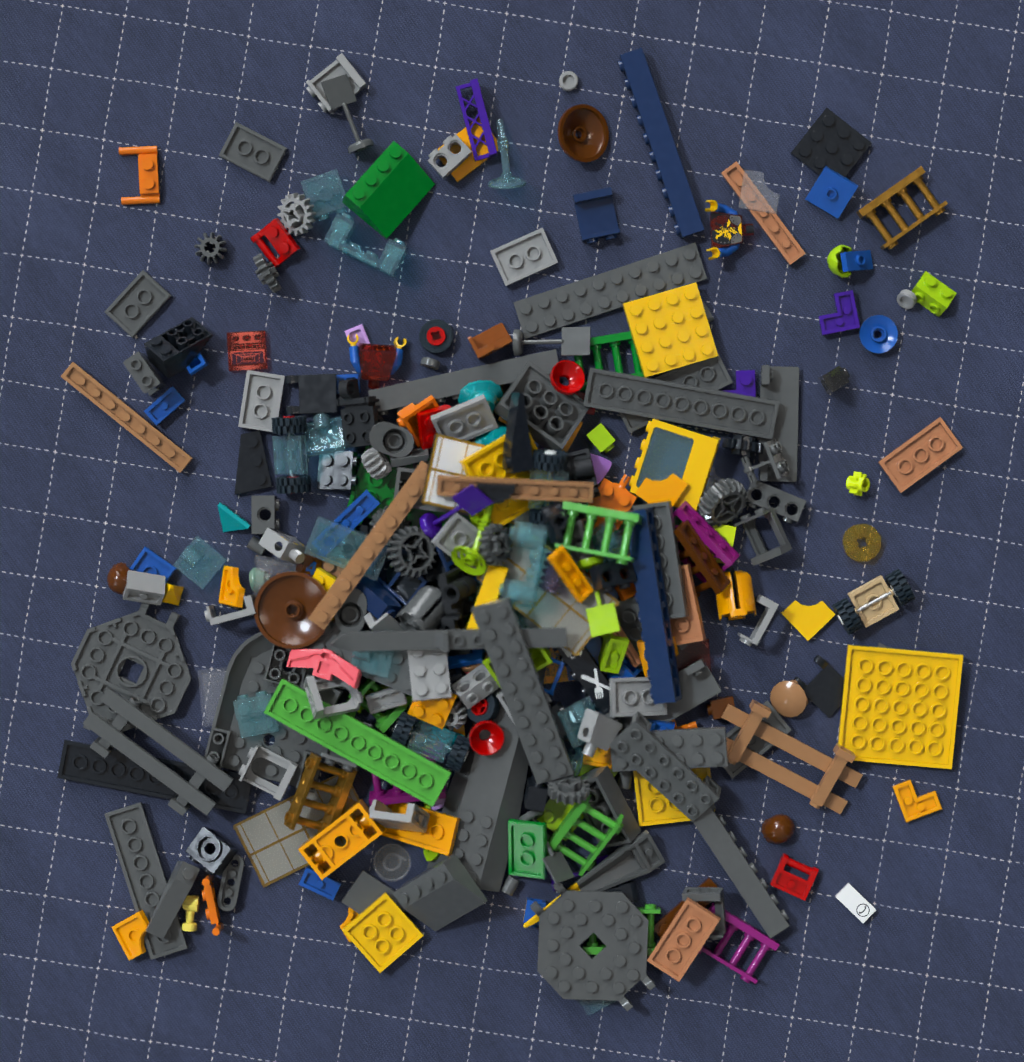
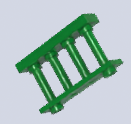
(614, 342)

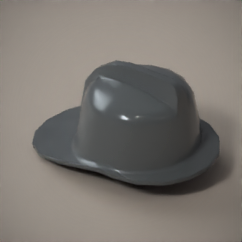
(391, 439)
(352, 612)

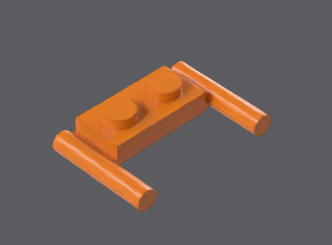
(148, 175)
(212, 911)

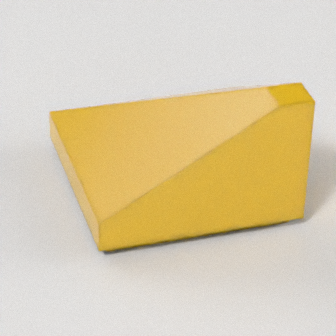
(172, 594)

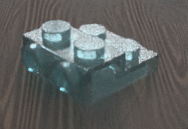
(326, 194)
(251, 714)

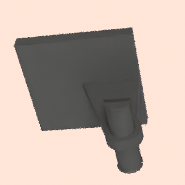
(774, 453)

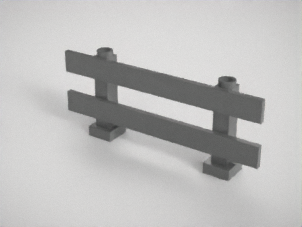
(112, 735)

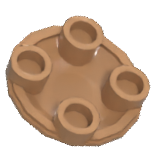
(788, 698)

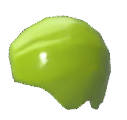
(834, 261)

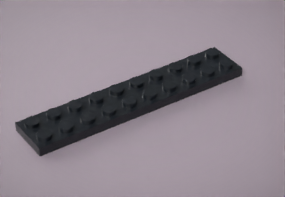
(121, 773)

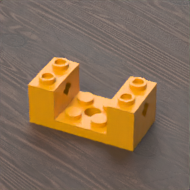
(354, 825)

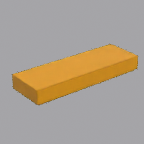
(570, 574)

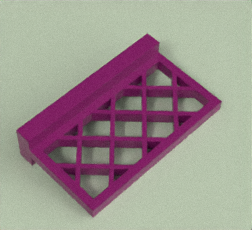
(718, 546)

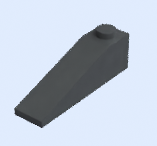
(172, 898)

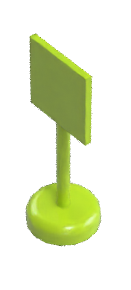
(601, 618)

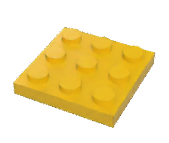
(382, 932)

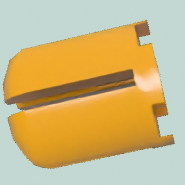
(744, 596)

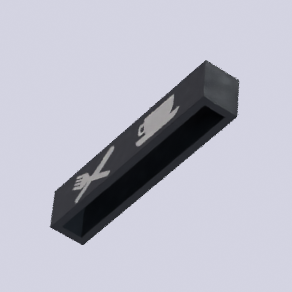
(588, 673)

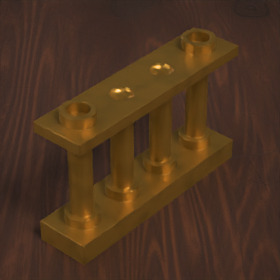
(901, 190)
(338, 795)

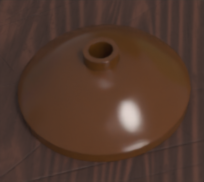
(591, 132)

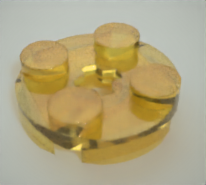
(866, 552)

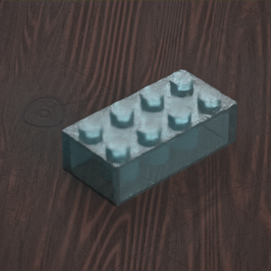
(338, 544)

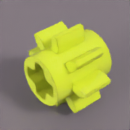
(857, 483)

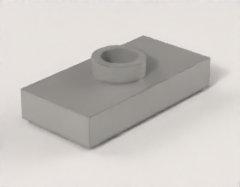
(385, 700)

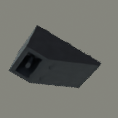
(177, 347)

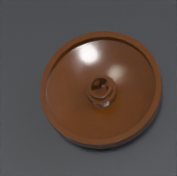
(284, 609)

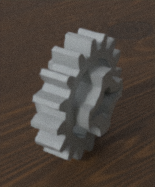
(297, 213)

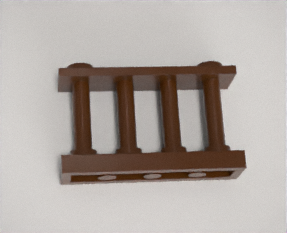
(702, 558)

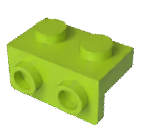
(933, 294)

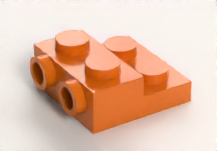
(408, 416)

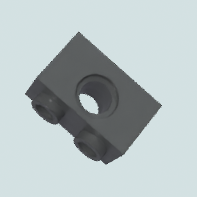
(258, 504)

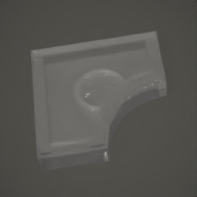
(756, 194)

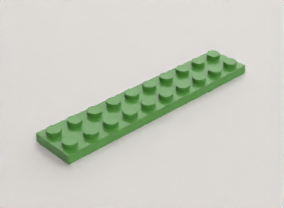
(360, 744)

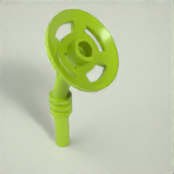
(473, 554)

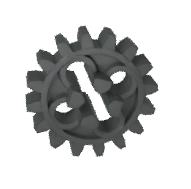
(267, 273)

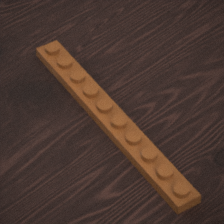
(370, 547)

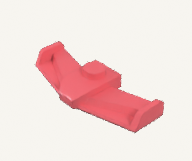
(325, 665)

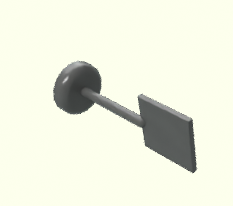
(340, 93)
(574, 341)
(555, 862)

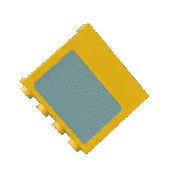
(676, 451)

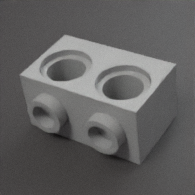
(453, 160)
(475, 686)

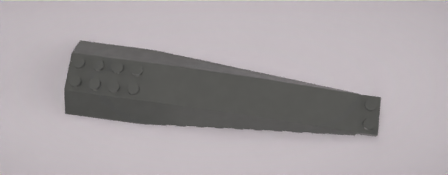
(485, 798)

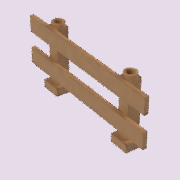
(834, 768)

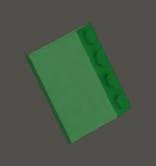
(388, 190)

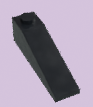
(517, 444)

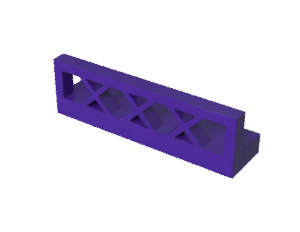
(474, 84)

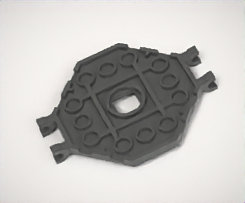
(144, 642)
(570, 923)

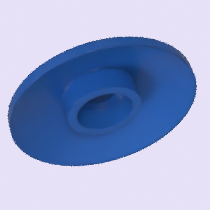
(888, 334)

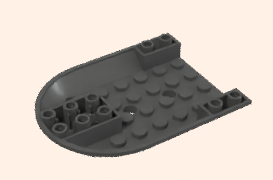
(256, 668)

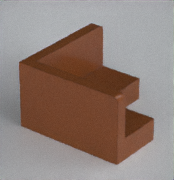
(490, 341)

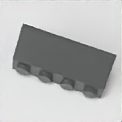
(609, 800)

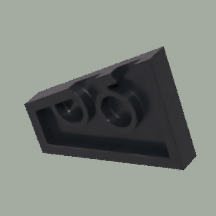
(252, 464)

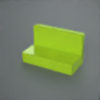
(612, 653)

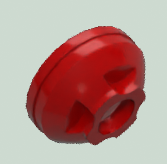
(572, 372)
(492, 743)

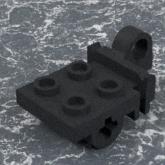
(359, 414)
(581, 469)
(455, 597)

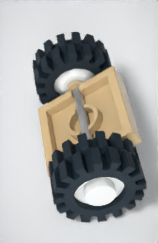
(873, 601)

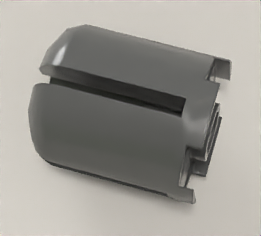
(423, 610)

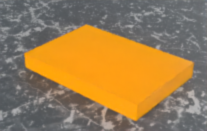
(469, 164)

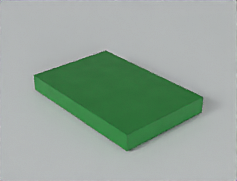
(526, 848)

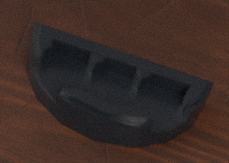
(497, 491)

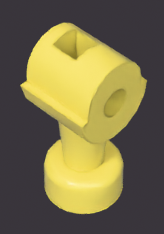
(190, 905)

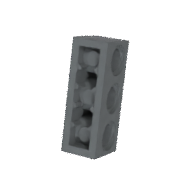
(784, 500)

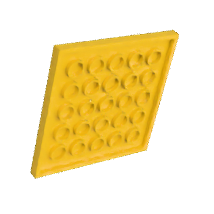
(900, 706)

